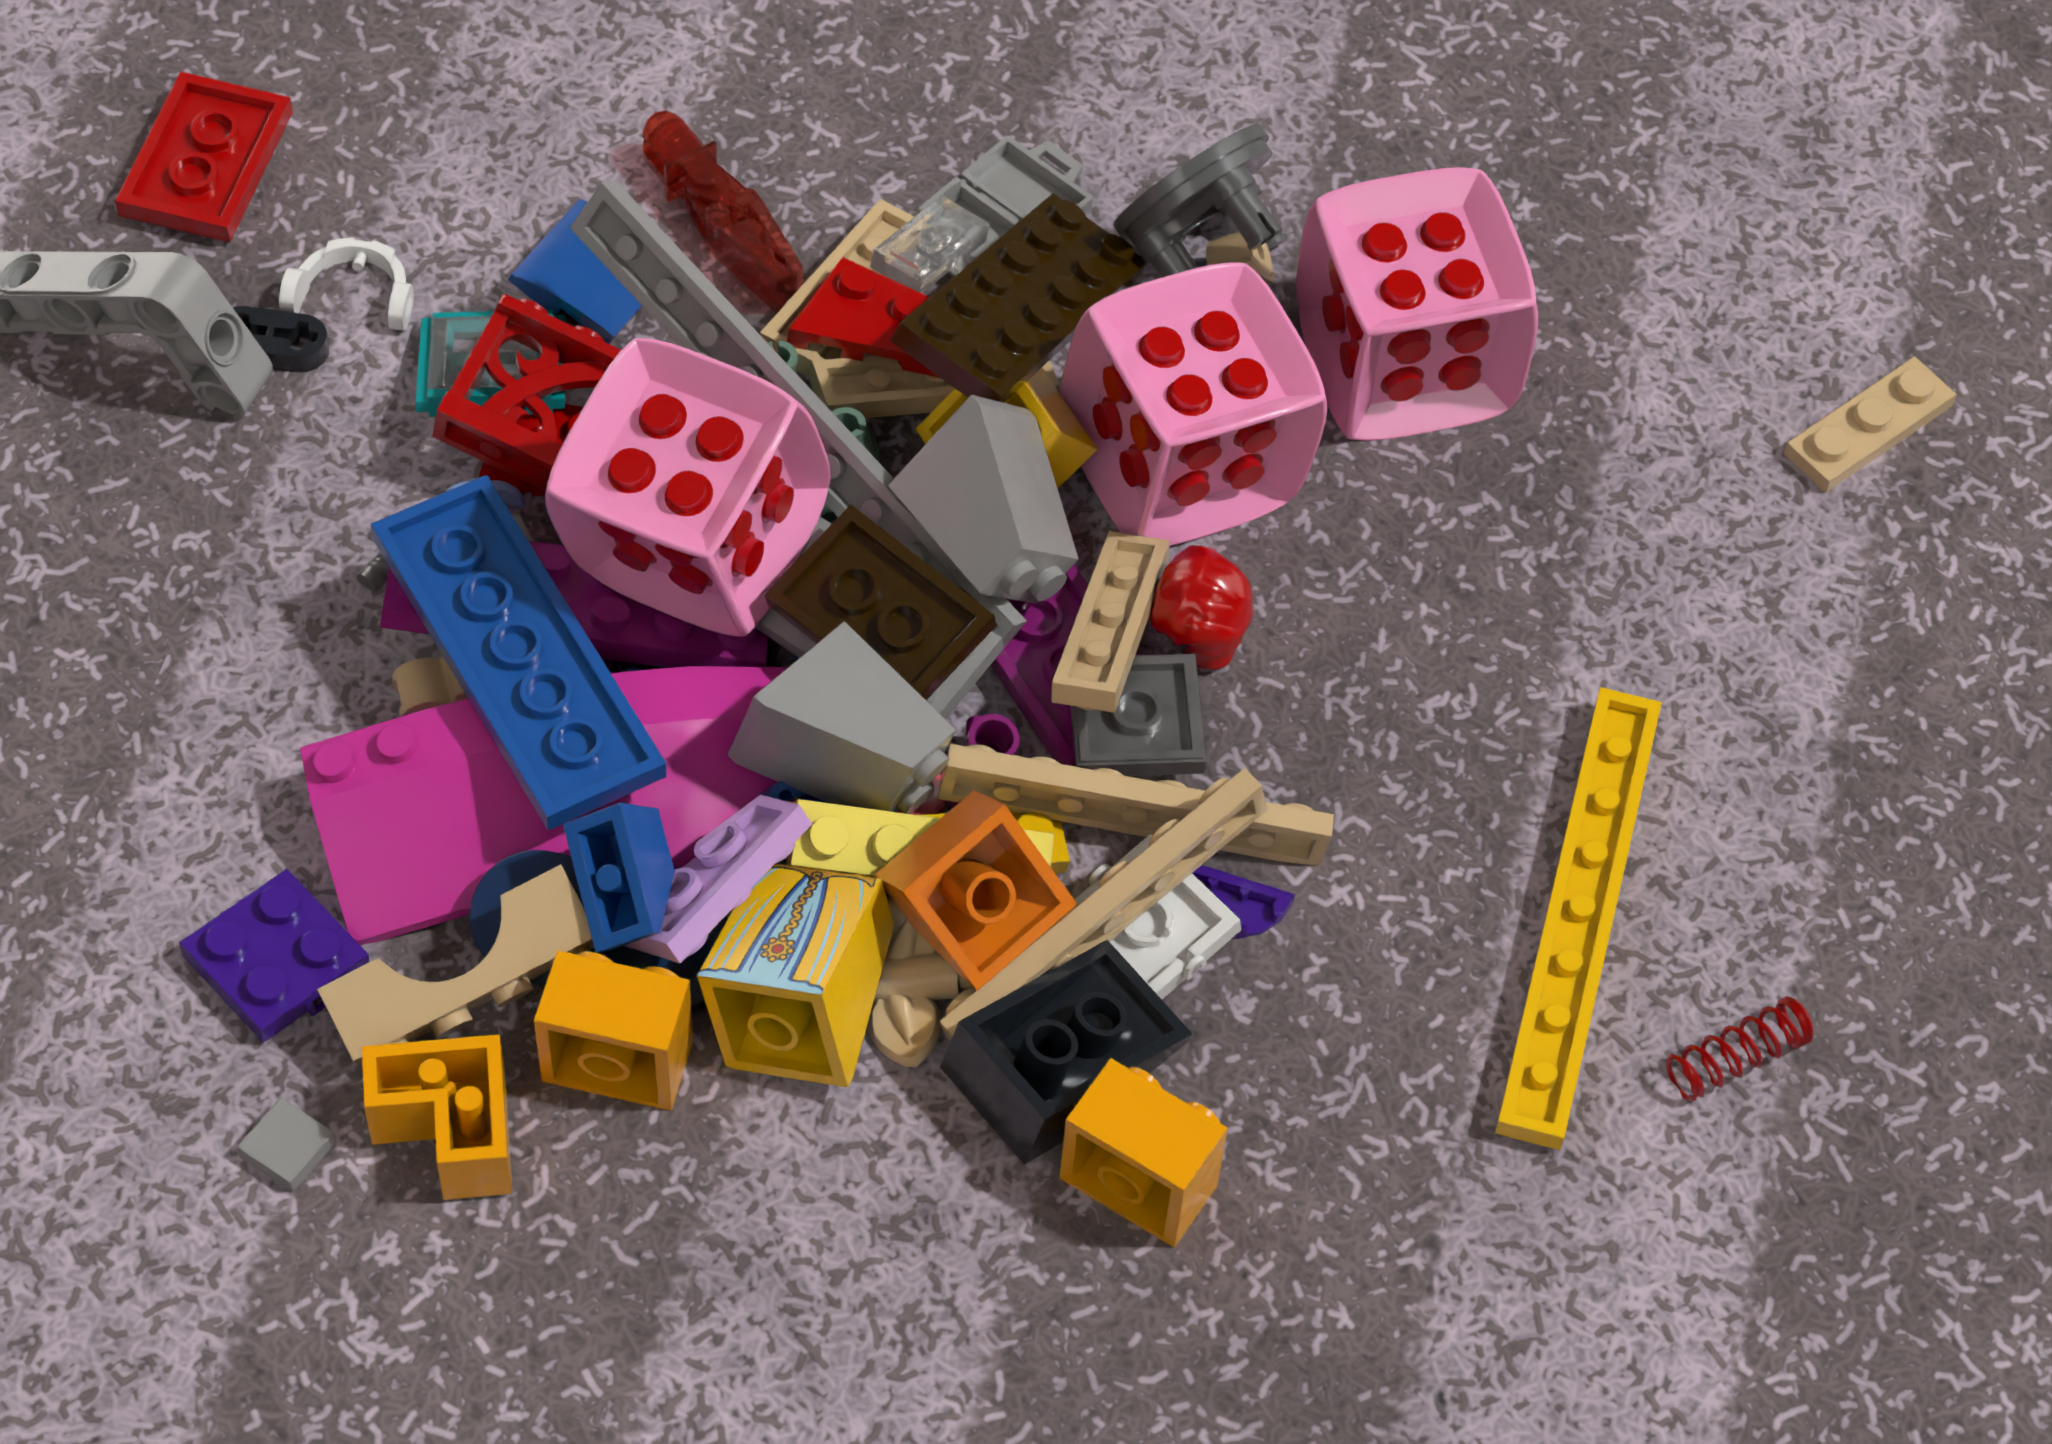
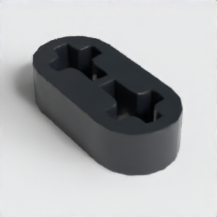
(281, 329)

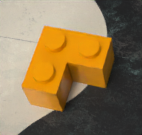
(447, 1094)

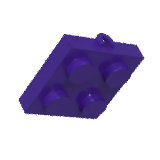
(273, 954)

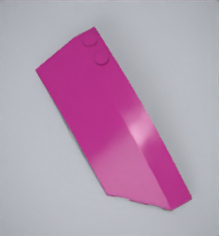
(431, 805)

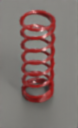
(1795, 1041)

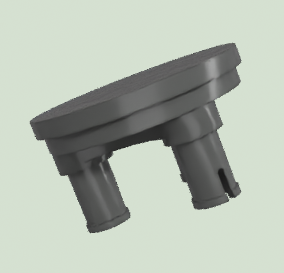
(1198, 190)

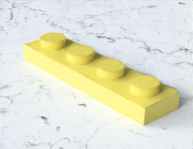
(867, 839)

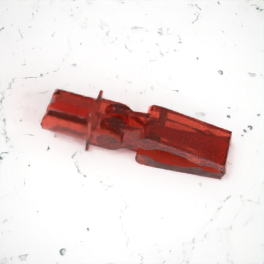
(725, 212)

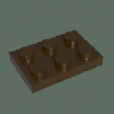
(886, 596)

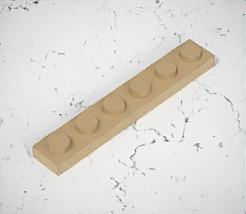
(1123, 803)
(1127, 890)

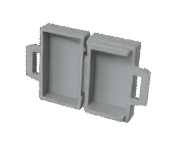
(1011, 183)

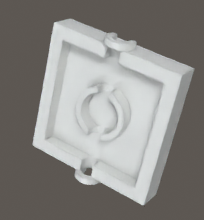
(1174, 933)

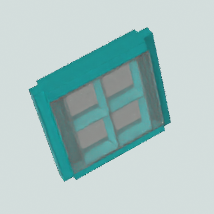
(444, 349)

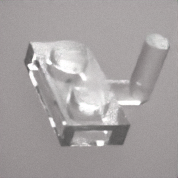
(930, 245)

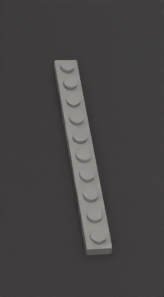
(709, 324)

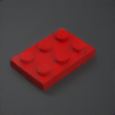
(204, 157)

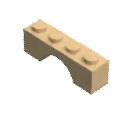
(387, 1008)

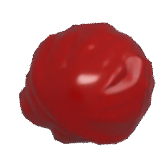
(1203, 604)

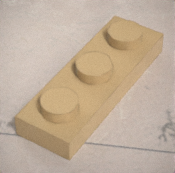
(1869, 424)

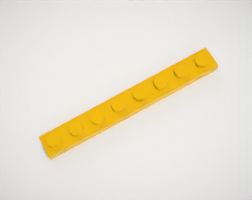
(1578, 920)

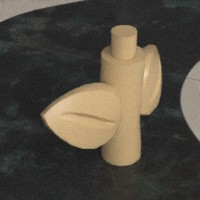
(904, 1011)

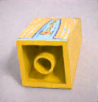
(798, 974)

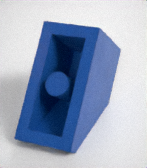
(621, 872)

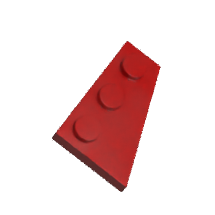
(858, 314)

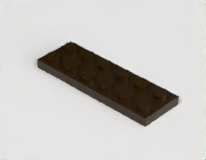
(1018, 301)

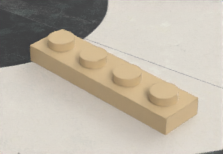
(1110, 622)

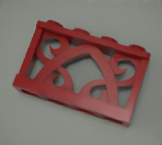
(492, 429)

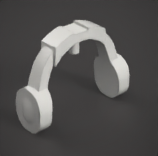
(297, 281)

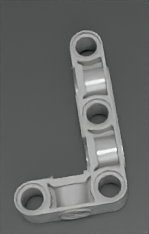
(141, 294)

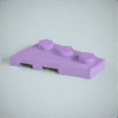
(723, 874)

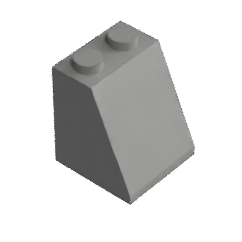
(992, 501)
(845, 729)

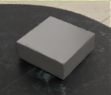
(286, 1144)

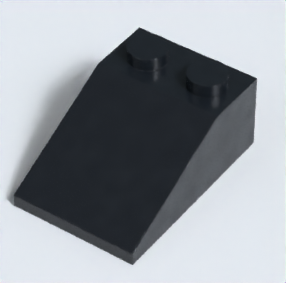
(1046, 1043)

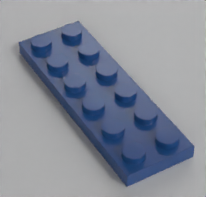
(518, 652)

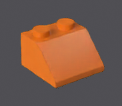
(976, 888)

